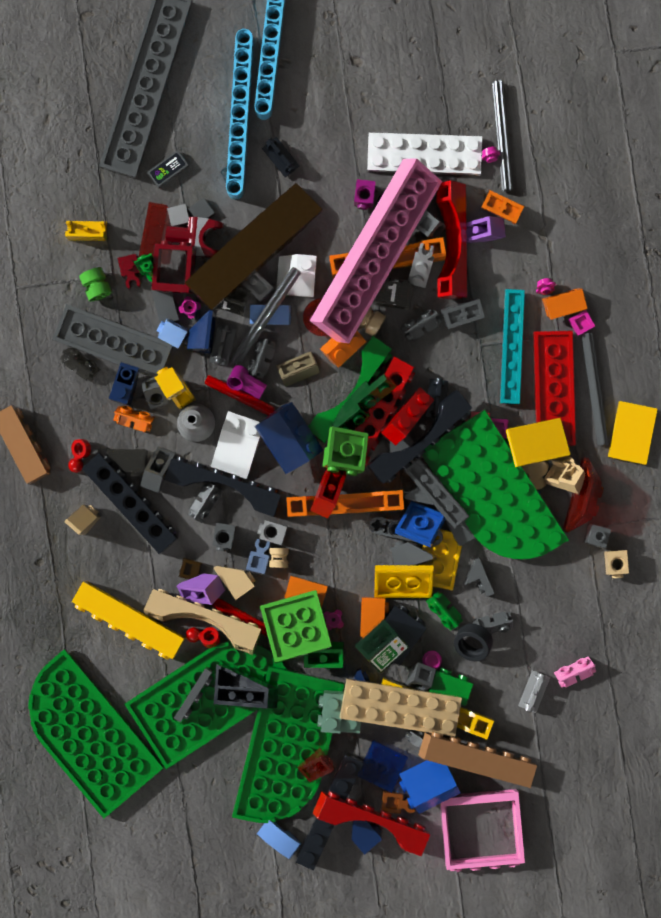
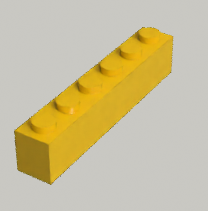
(128, 619)

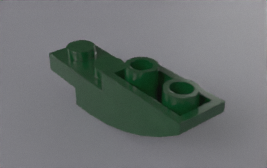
(356, 408)

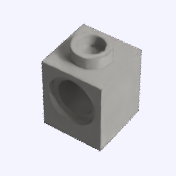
(281, 531)

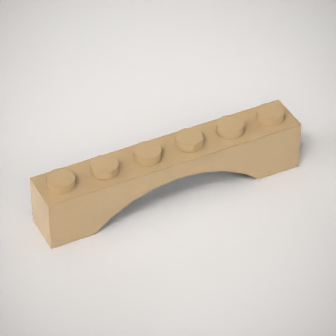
(166, 607)

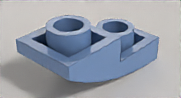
(281, 316)
(279, 839)

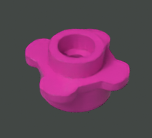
(545, 286)
(190, 312)
(338, 622)

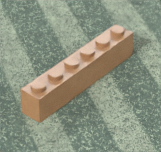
(477, 760)

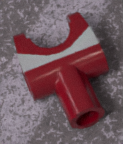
(195, 234)

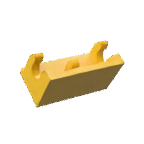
(86, 230)

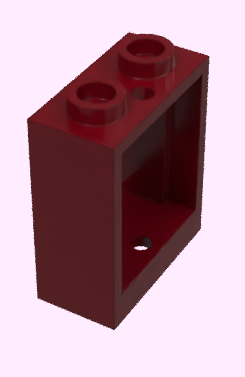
(190, 267)

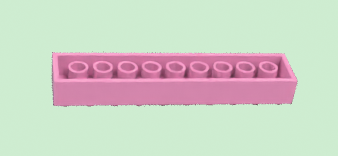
(376, 250)

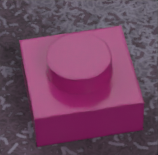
(581, 323)
(501, 425)

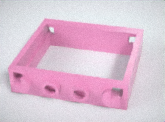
(494, 861)

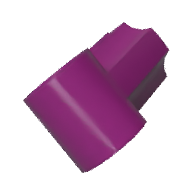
(241, 380)

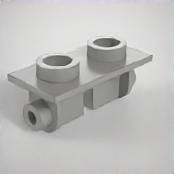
(534, 691)

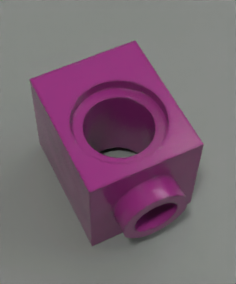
(364, 186)

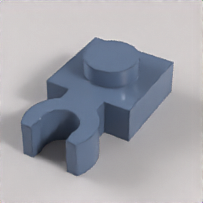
(258, 560)

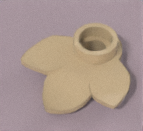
(536, 472)

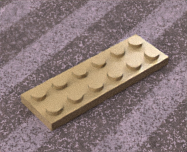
(400, 707)

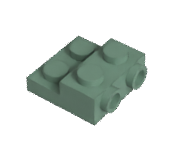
(330, 719)

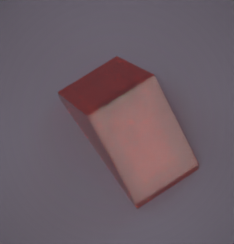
(316, 765)

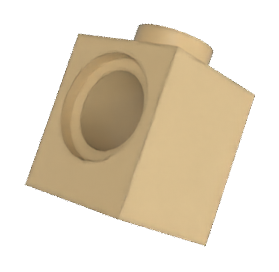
(621, 555)

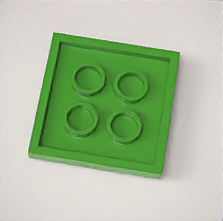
(295, 626)

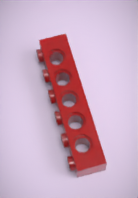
(396, 368)

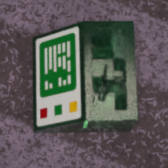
(381, 646)

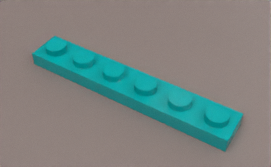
(512, 346)

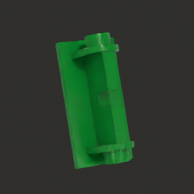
(145, 265)
(449, 618)

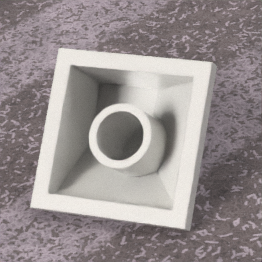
(305, 283)

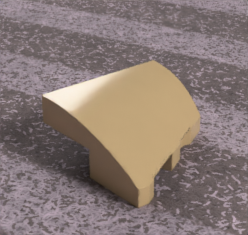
(565, 475)

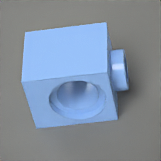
(171, 332)

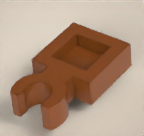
(394, 802)

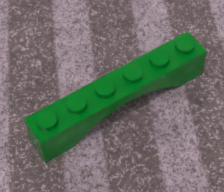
(372, 358)

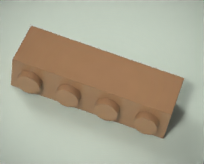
(21, 445)

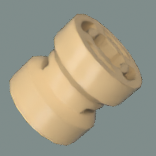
(279, 553)

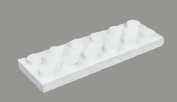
(437, 152)

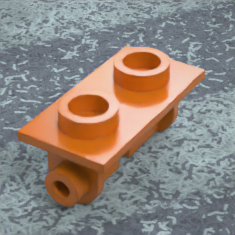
(125, 415)

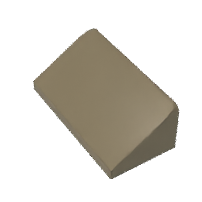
(298, 369)

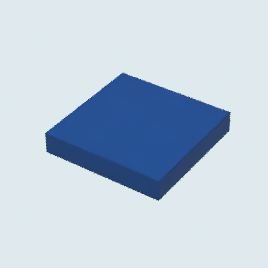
(420, 524)

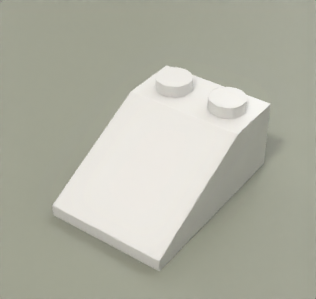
(236, 445)

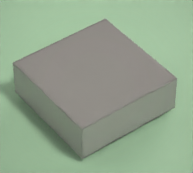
(178, 215)

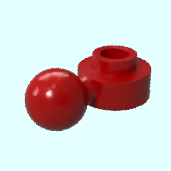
(80, 449)
(193, 635)

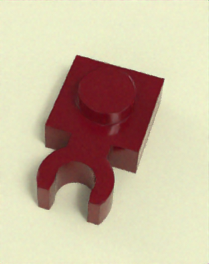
(129, 269)

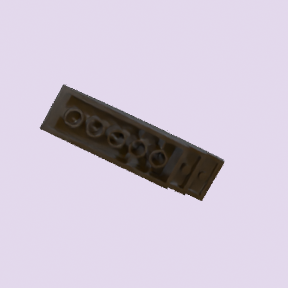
(254, 246)

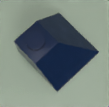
(202, 334)

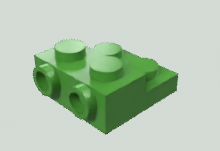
(345, 451)

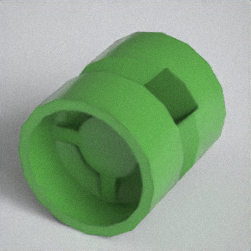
(96, 286)

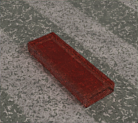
(153, 227)

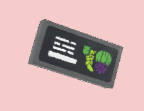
(168, 169)

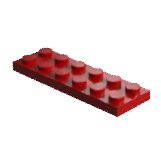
(555, 379)

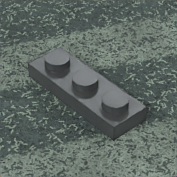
(194, 695)

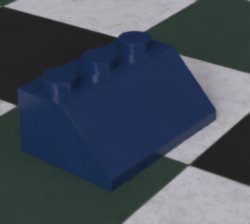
(288, 437)

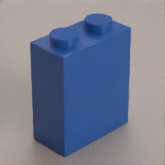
(428, 785)

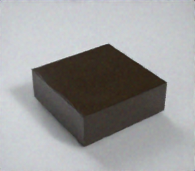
(190, 569)

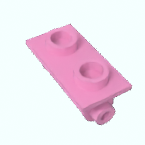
(583, 668)

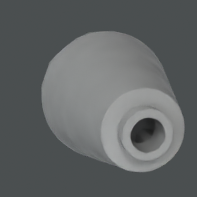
(201, 428)

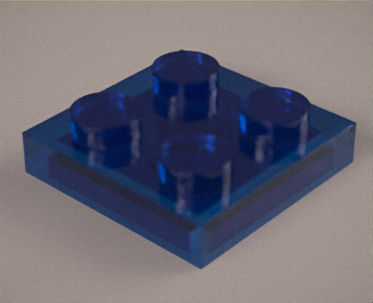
(382, 766)

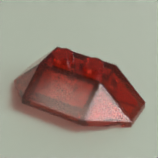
(583, 505)

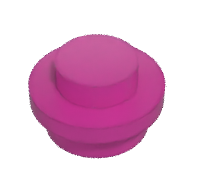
(490, 154)
(432, 659)

